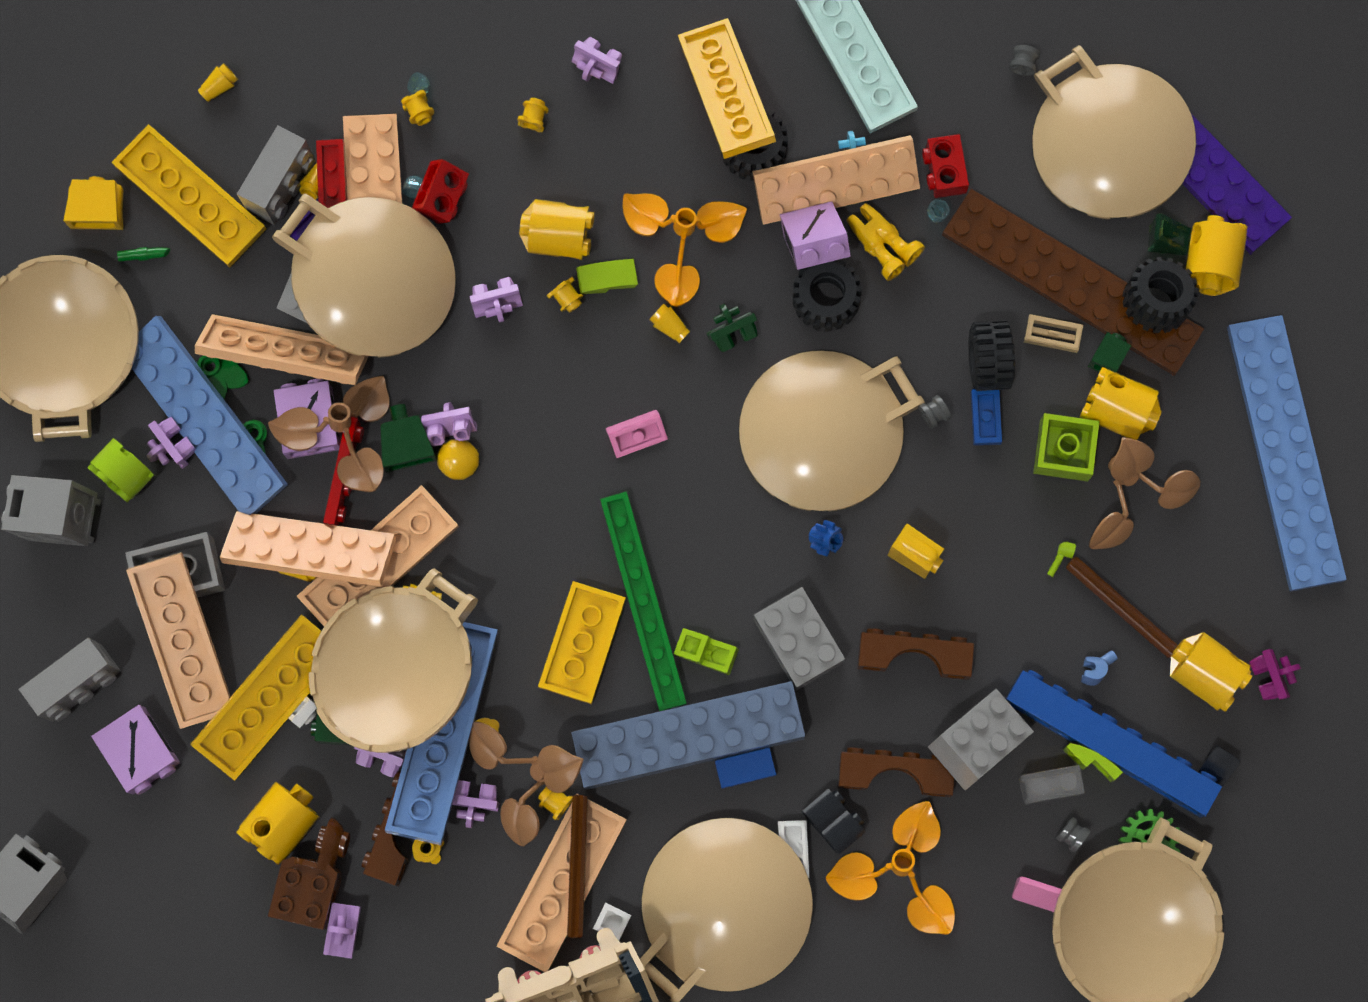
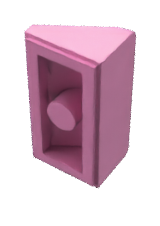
(636, 433)
(1036, 893)

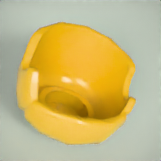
(458, 459)

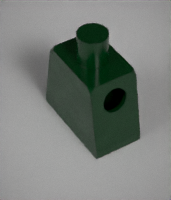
(404, 441)

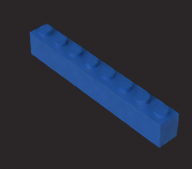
(1122, 747)

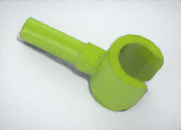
(1065, 549)

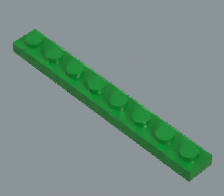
(643, 602)

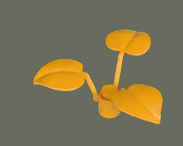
(648, 212)
(917, 829)

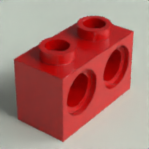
(952, 166)
(434, 188)

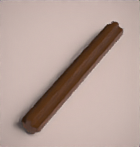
(1121, 606)
(577, 866)

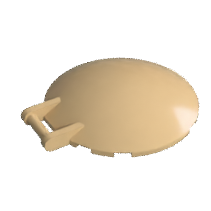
(1111, 138)
(369, 274)
(63, 341)
(824, 429)
(393, 665)
(724, 907)
(1140, 921)

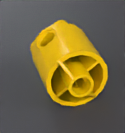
(556, 229)
(1216, 255)
(1122, 405)
(1209, 670)
(279, 821)

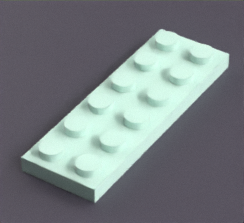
(859, 61)

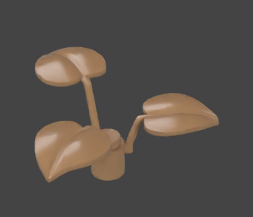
(370, 402)
(1126, 468)
(552, 767)

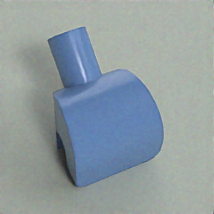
(1099, 668)

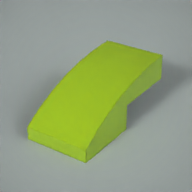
(607, 275)
(706, 651)
(1084, 757)

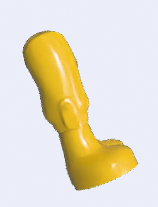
(878, 232)

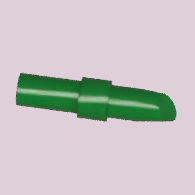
(142, 253)

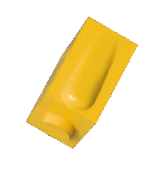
(94, 204)
(916, 552)

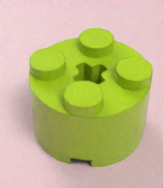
(120, 470)

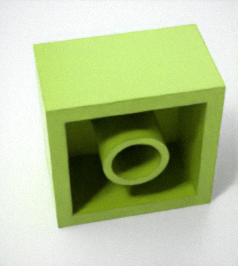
(1066, 447)

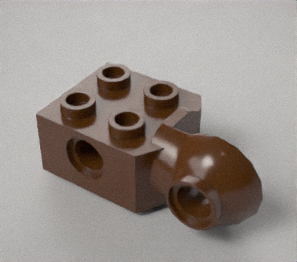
(310, 885)

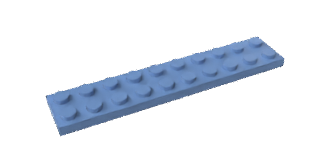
(1286, 453)

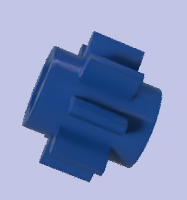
(825, 537)

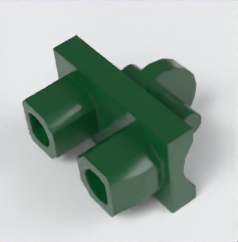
(721, 334)

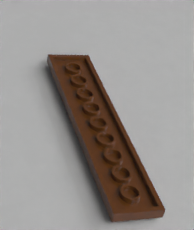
(1062, 278)

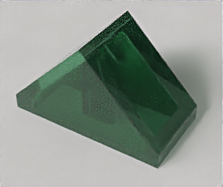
(1168, 236)

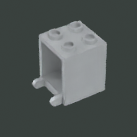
(49, 510)
(22, 888)

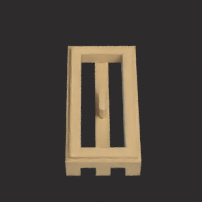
(1055, 334)

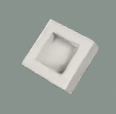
(304, 713)
(613, 919)

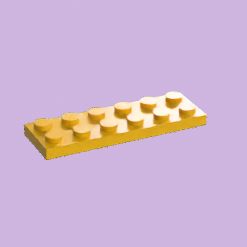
(726, 88)
(189, 195)
(261, 702)

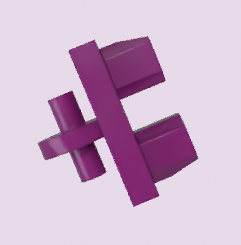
(1277, 687)

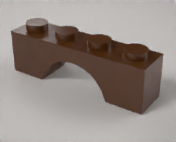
(951, 657)
(859, 769)
(385, 859)

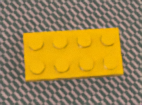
(582, 642)

